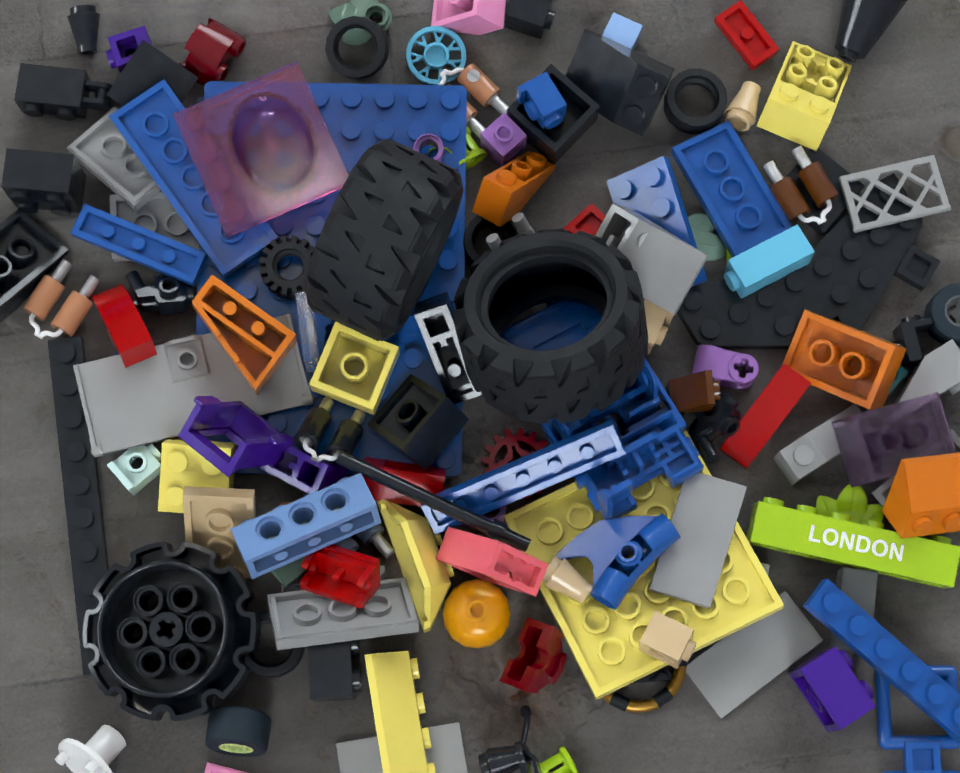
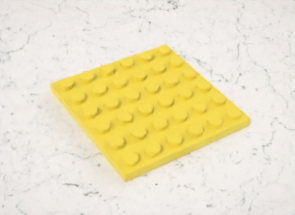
(608, 639)

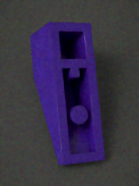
(300, 471)

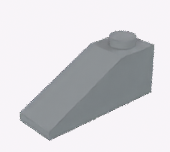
(811, 449)

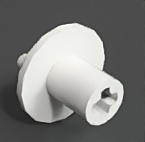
(95, 754)

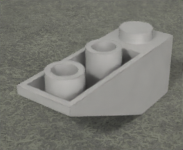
(934, 373)

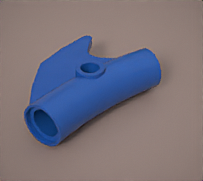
(610, 543)

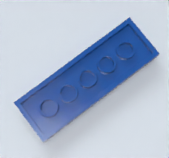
(157, 141)

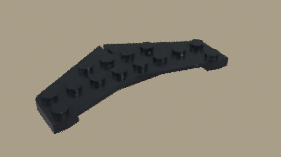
(839, 283)

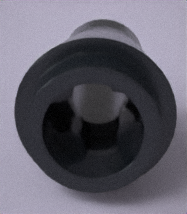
(85, 27)

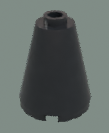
(863, 25)

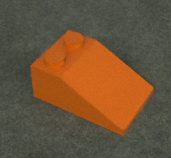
(844, 360)

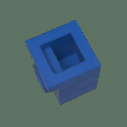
(542, 101)

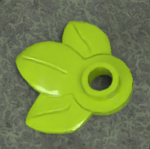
(852, 503)

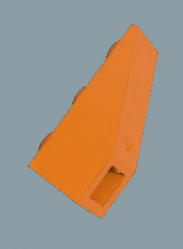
(511, 187)

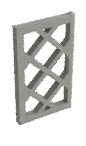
(904, 169)

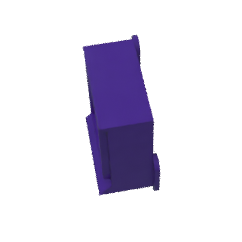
(257, 439)

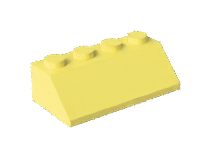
(398, 712)

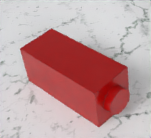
(431, 480)

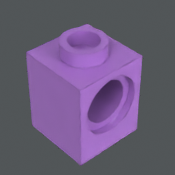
(503, 140)

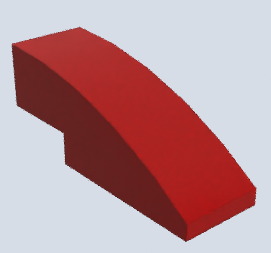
(124, 325)
(765, 415)

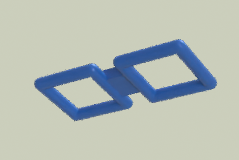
(919, 752)

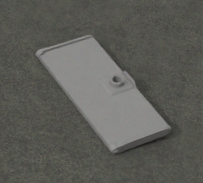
(158, 394)

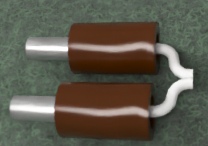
(814, 180)

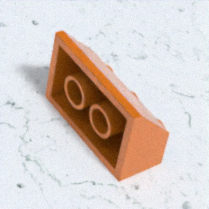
(925, 496)

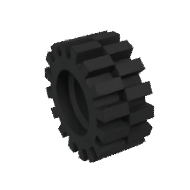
(271, 259)

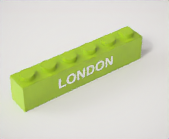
(852, 544)

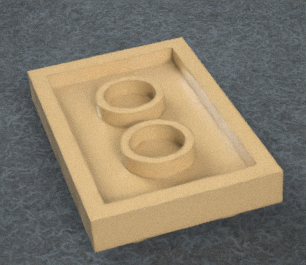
(212, 514)

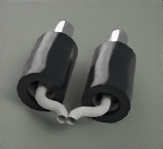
(315, 426)

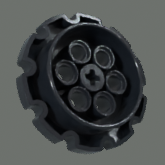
(123, 605)

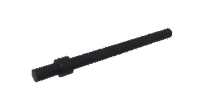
(494, 529)

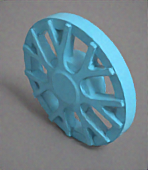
(435, 54)

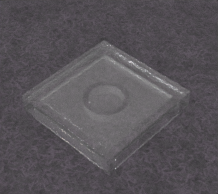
(308, 332)

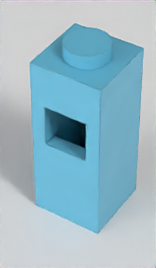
(768, 261)

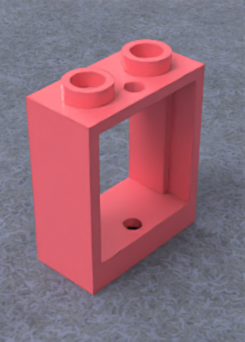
(492, 561)

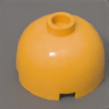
(476, 614)

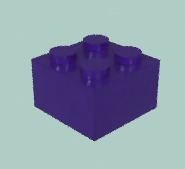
(833, 689)

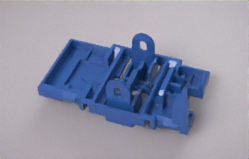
(654, 436)

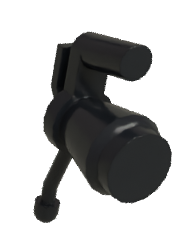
(510, 758)

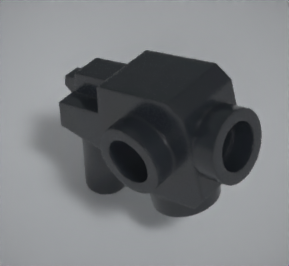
(165, 296)
(708, 424)

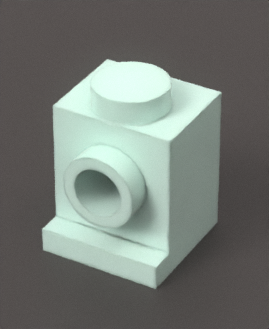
(138, 478)

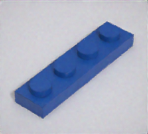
(139, 245)

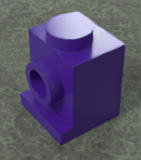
(125, 44)

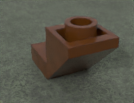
(694, 392)

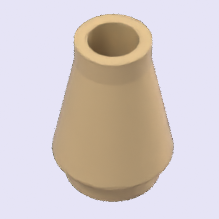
(743, 107)
(566, 580)

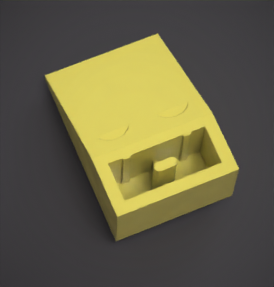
(804, 96)

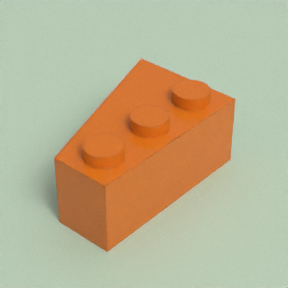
(244, 331)

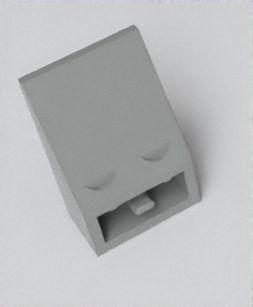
(661, 259)

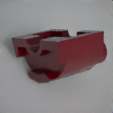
(210, 50)
(539, 658)

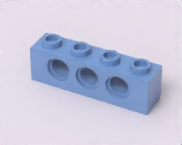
(297, 540)

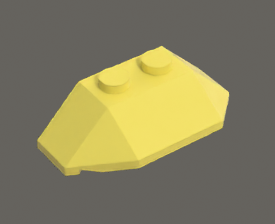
(416, 554)

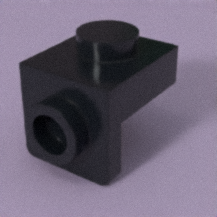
(906, 336)

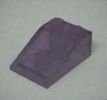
(881, 437)

